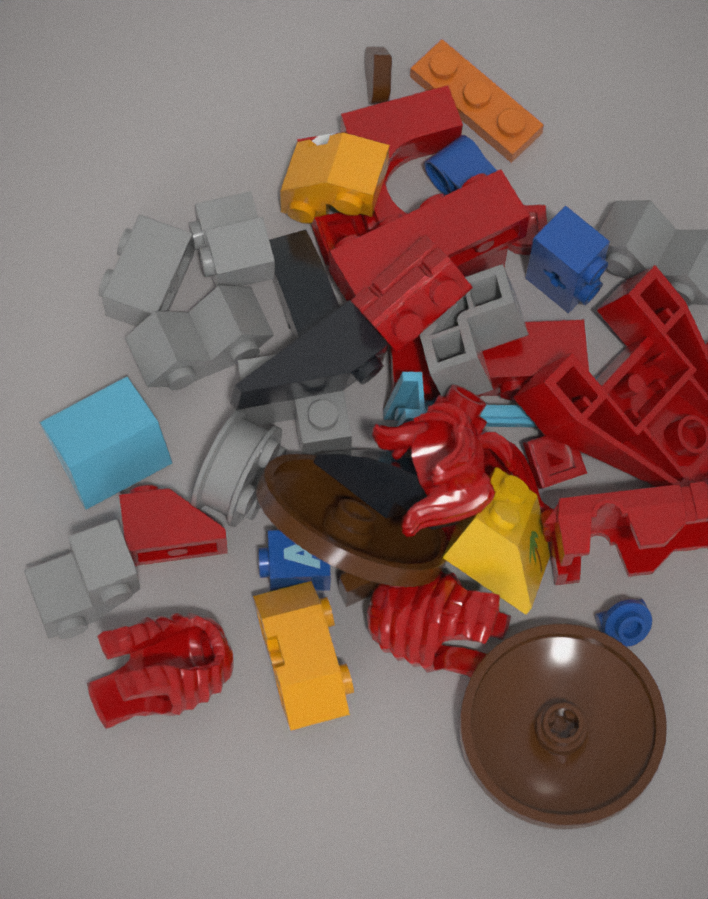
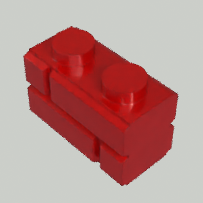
(412, 294)

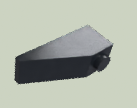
(319, 362)

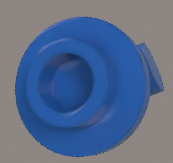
(626, 621)

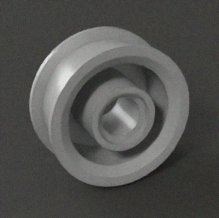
(235, 467)

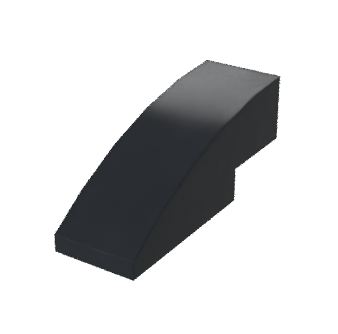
(301, 282)
(377, 479)

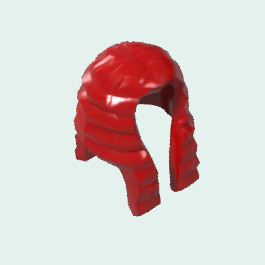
(420, 618)
(169, 668)

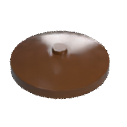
(343, 528)
(562, 726)

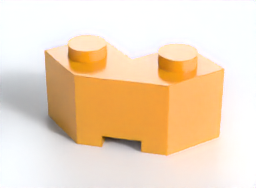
(334, 174)
(302, 655)

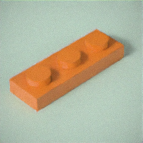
(478, 101)

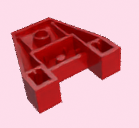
(648, 404)

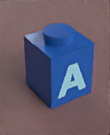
(291, 565)

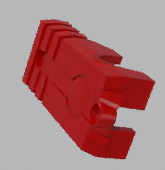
(640, 523)

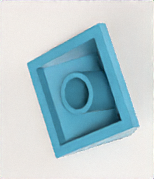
(107, 442)

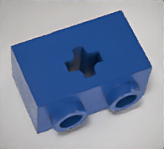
(568, 260)

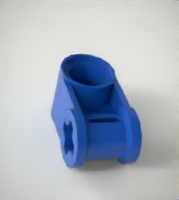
(456, 165)

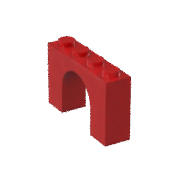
(413, 129)

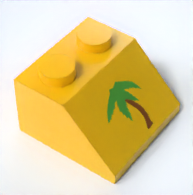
(504, 543)

